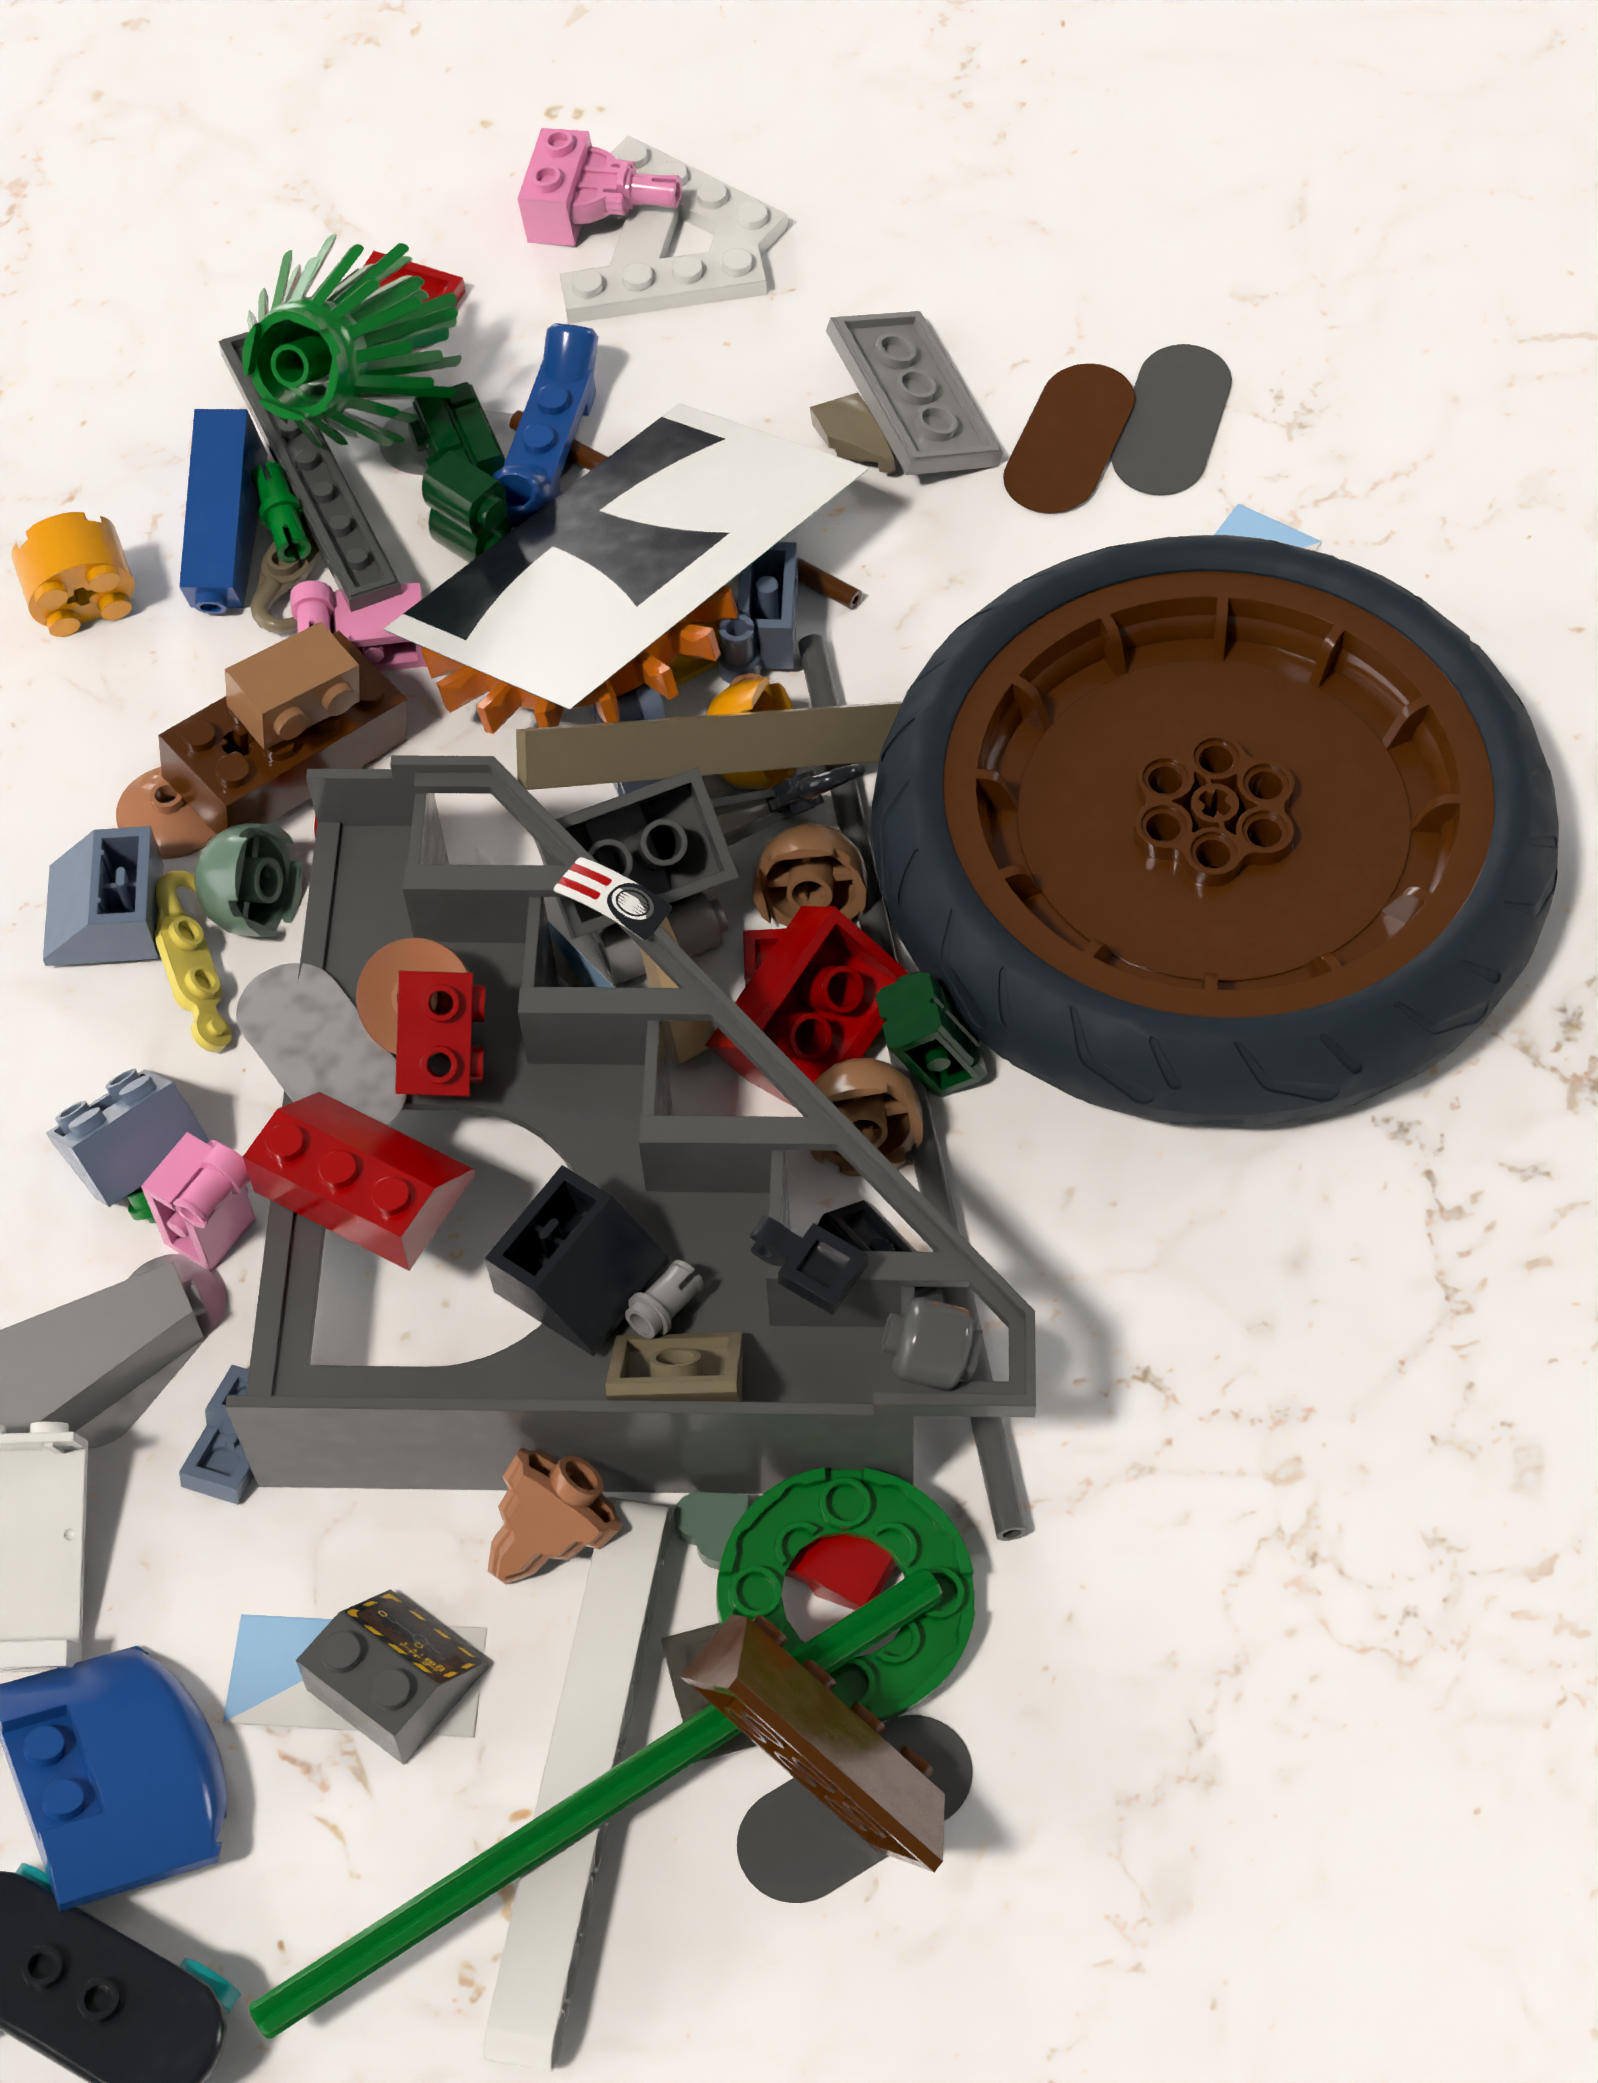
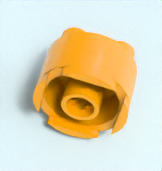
(73, 572)

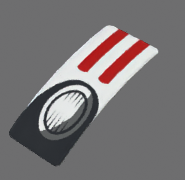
(614, 897)

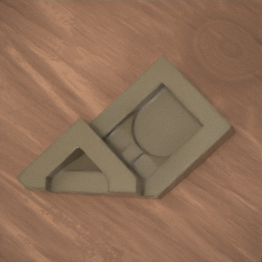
(852, 431)

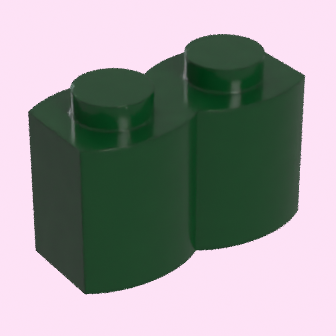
(464, 506)

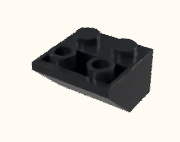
(574, 1260)

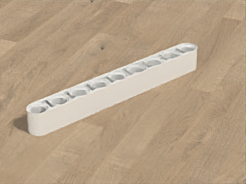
(586, 1741)

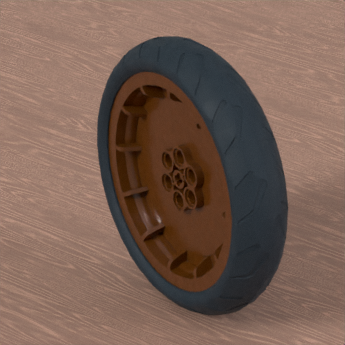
(1223, 671)

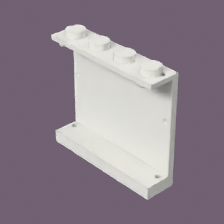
(42, 1547)

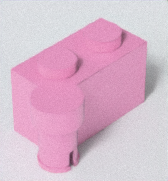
(317, 603)
(200, 1199)

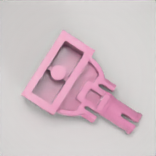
(581, 184)

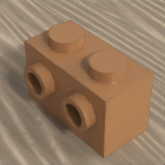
(292, 685)

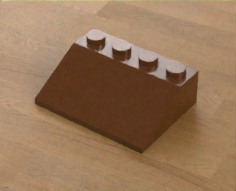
(822, 1741)

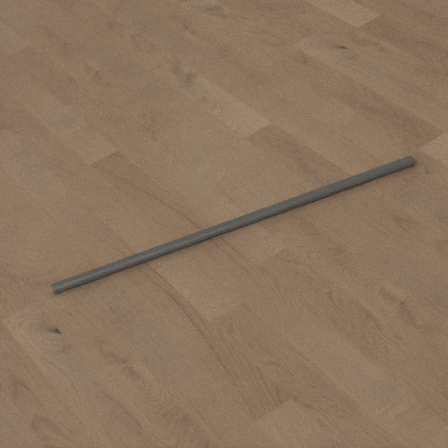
(927, 1159)

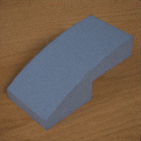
(217, 1459)

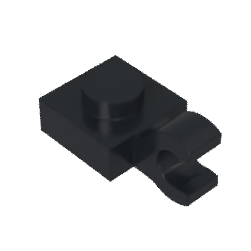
(815, 1266)

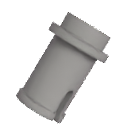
(652, 1311)

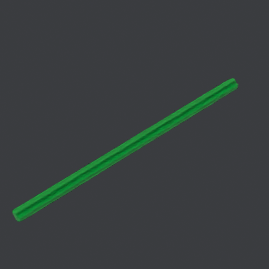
(567, 1820)

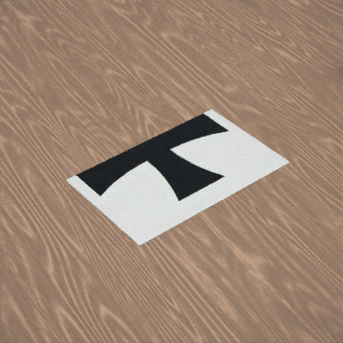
(624, 553)

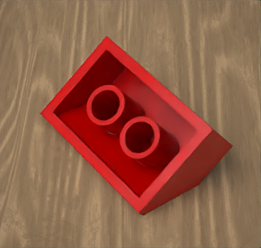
(814, 996)
(355, 1176)

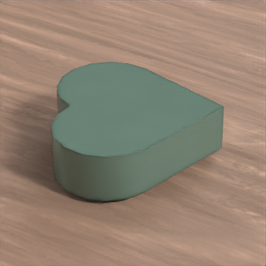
(708, 1521)

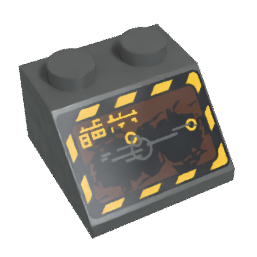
(389, 1671)

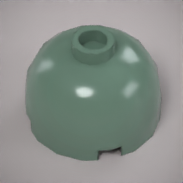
(249, 880)

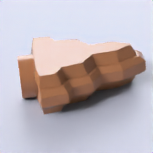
(549, 1513)

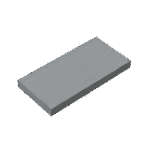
(913, 392)

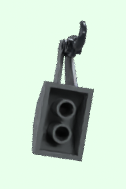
(672, 837)

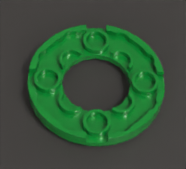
(896, 1519)

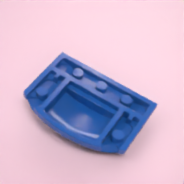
(113, 1774)

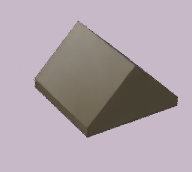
(677, 1367)

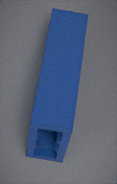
(220, 509)

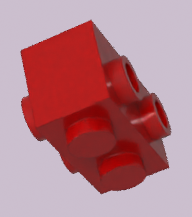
(426, 1032)

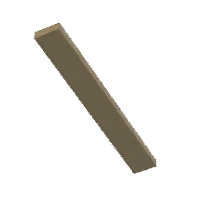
(711, 742)

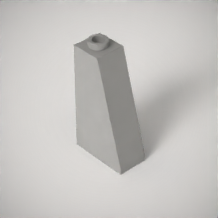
(95, 1349)

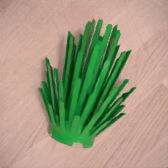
(347, 345)

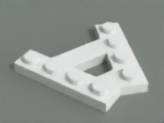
(647, 281)

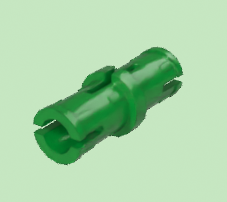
(280, 512)

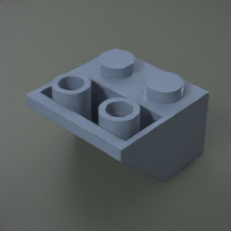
(104, 899)
(123, 1133)

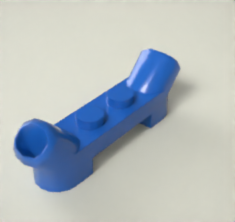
(550, 420)

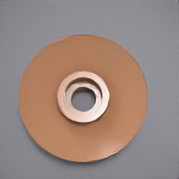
(174, 824)
(379, 984)

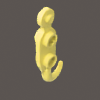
(189, 963)

